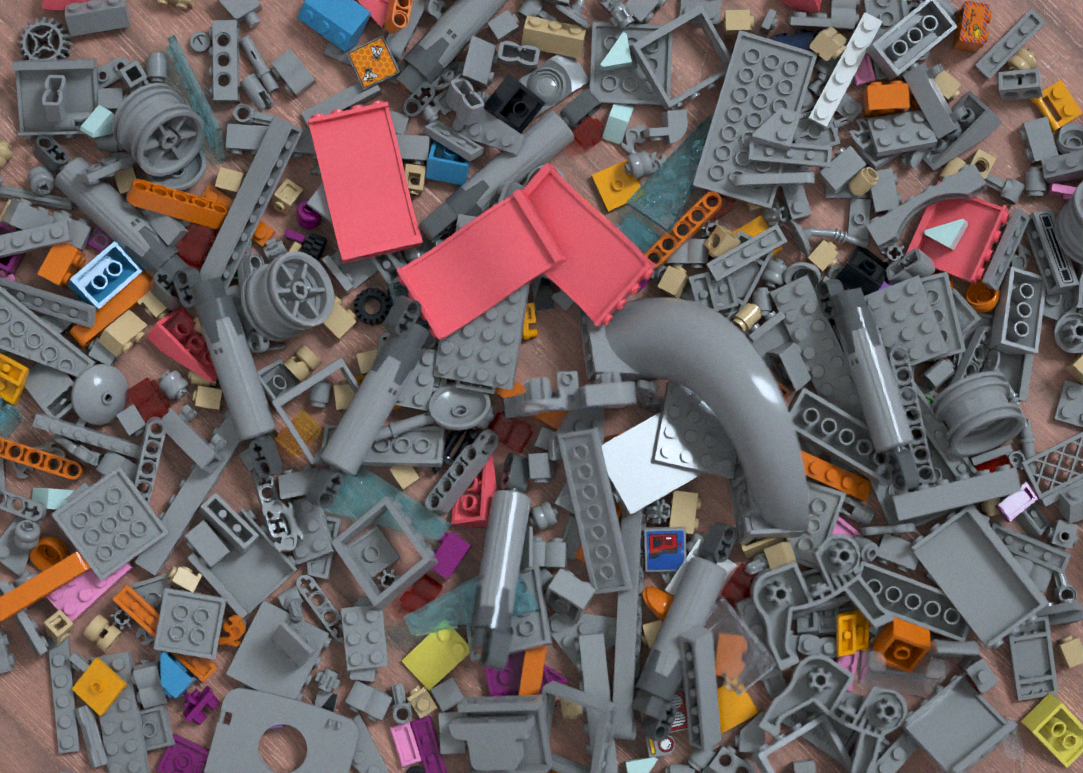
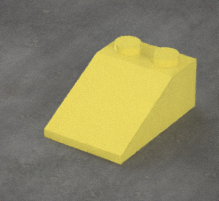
(436, 656)
(1056, 729)

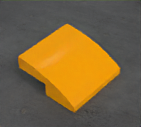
(12, 379)
(851, 633)
(734, 708)

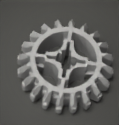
(48, 37)

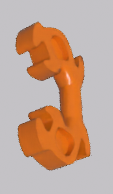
(235, 630)

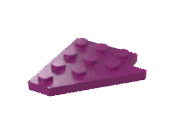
(508, 680)

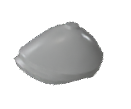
(1070, 138)
(801, 269)

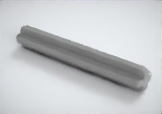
(47, 200)

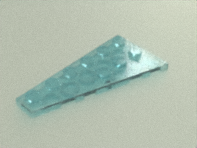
(198, 99)
(670, 186)
(366, 489)
(456, 608)

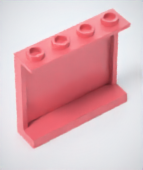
(975, 245)

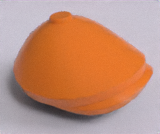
(981, 297)
(48, 552)
(657, 600)

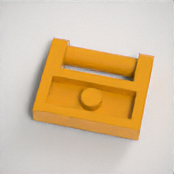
(1062, 104)

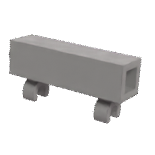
(931, 99)
(198, 449)

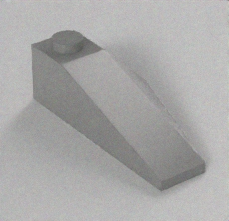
(973, 128)

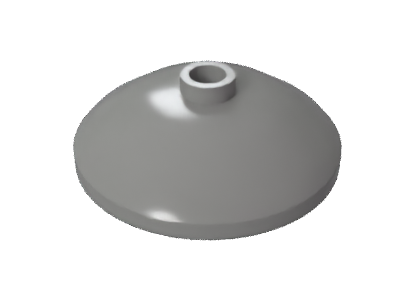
(186, 176)
(90, 392)
(458, 407)

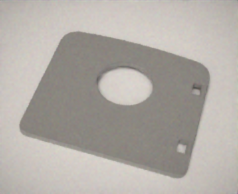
(235, 746)

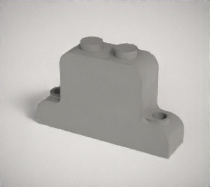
(494, 740)

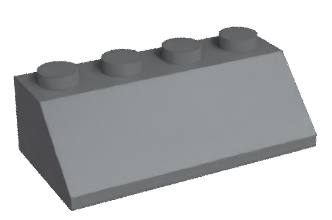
(1018, 313)

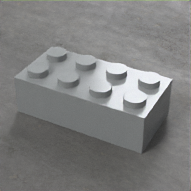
(911, 38)

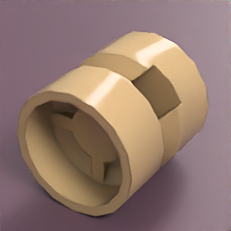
(302, 363)
(97, 628)

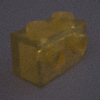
(306, 427)

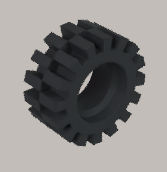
(314, 246)
(363, 297)

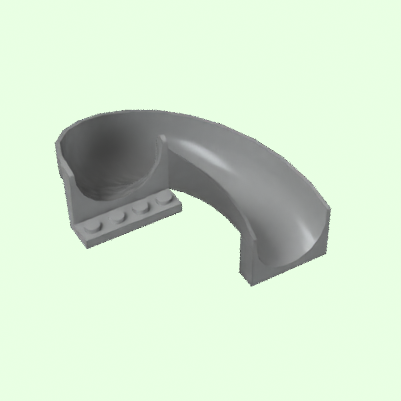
(718, 363)

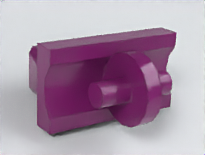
(196, 702)

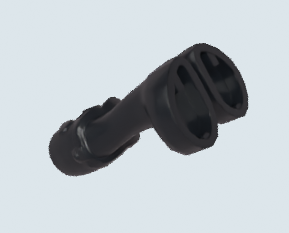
(453, 438)

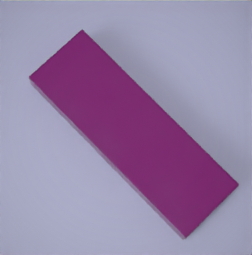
(428, 745)

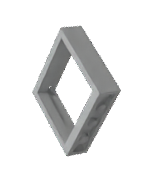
(713, 37)
(301, 387)
(354, 565)
(797, 730)
(604, 731)

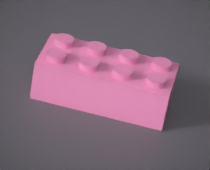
(85, 591)

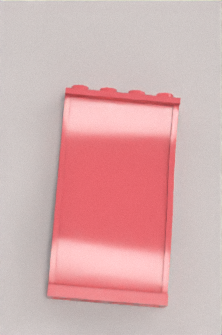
(364, 182)
(600, 260)
(480, 265)

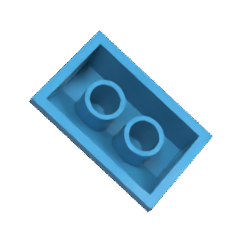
(336, 20)
(104, 276)

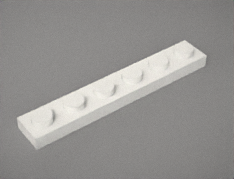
(845, 70)

